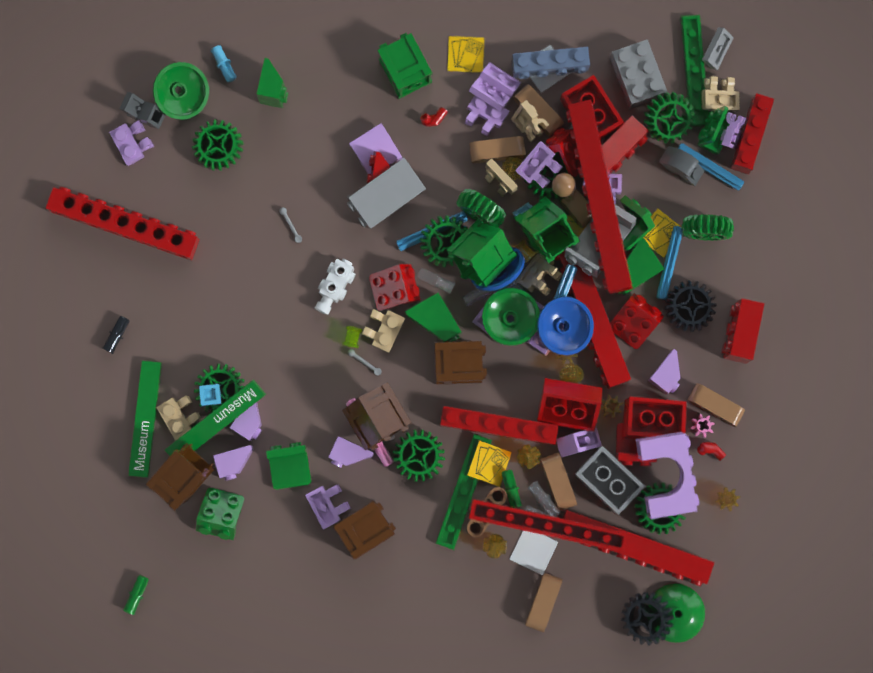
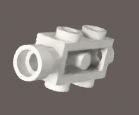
(338, 280)

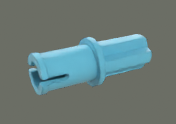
(223, 63)

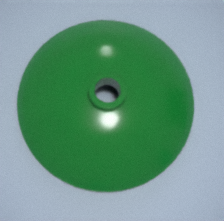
(192, 94)
(510, 303)
(692, 611)

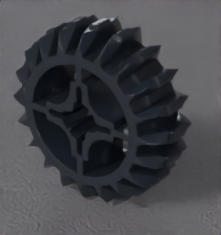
(707, 305)
(650, 626)

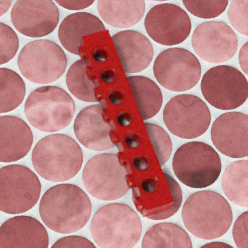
(57, 205)

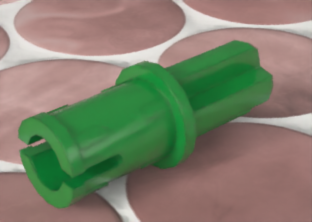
(511, 488)
(136, 595)

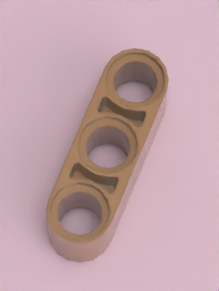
(542, 108)
(497, 149)
(716, 405)
(558, 481)
(489, 499)
(543, 602)

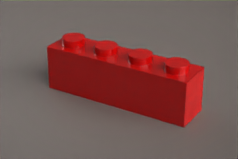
(752, 133)
(622, 144)

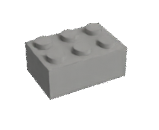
(638, 74)
(609, 480)

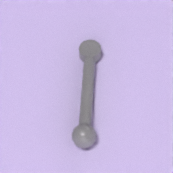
(298, 238)
(377, 371)

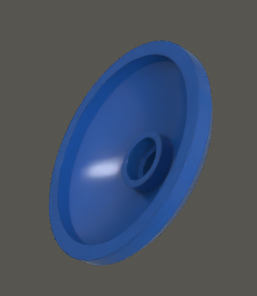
(508, 275)
(576, 321)

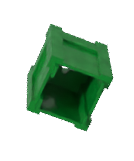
(404, 65)
(547, 229)
(481, 253)

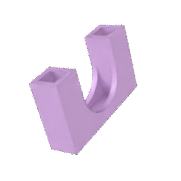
(682, 497)

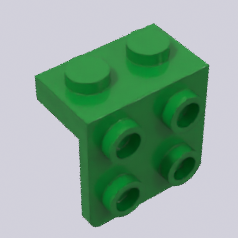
(711, 134)
(643, 221)
(289, 466)
(219, 513)

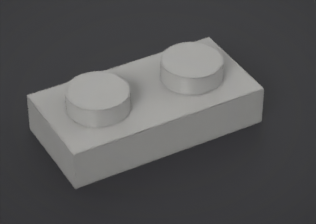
(717, 48)

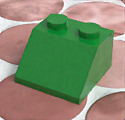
(271, 87)

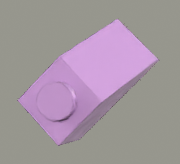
(667, 374)
(248, 423)
(578, 442)
(348, 453)
(232, 462)

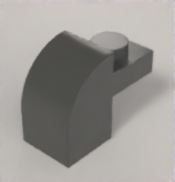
(142, 111)
(682, 163)

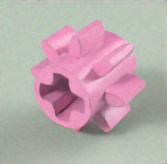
(707, 424)

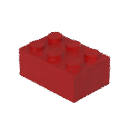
(606, 115)
(743, 330)
(569, 404)
(653, 417)

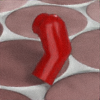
(433, 120)
(711, 447)

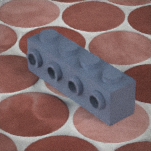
(550, 62)

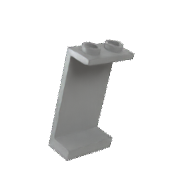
(385, 193)
(584, 252)

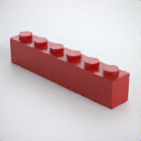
(499, 425)

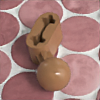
(573, 202)

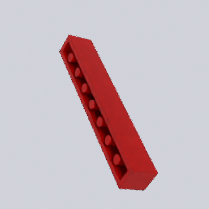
(603, 340)
(548, 525)
(655, 554)

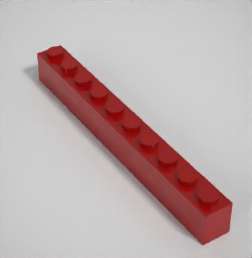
(600, 197)

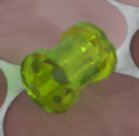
(352, 337)

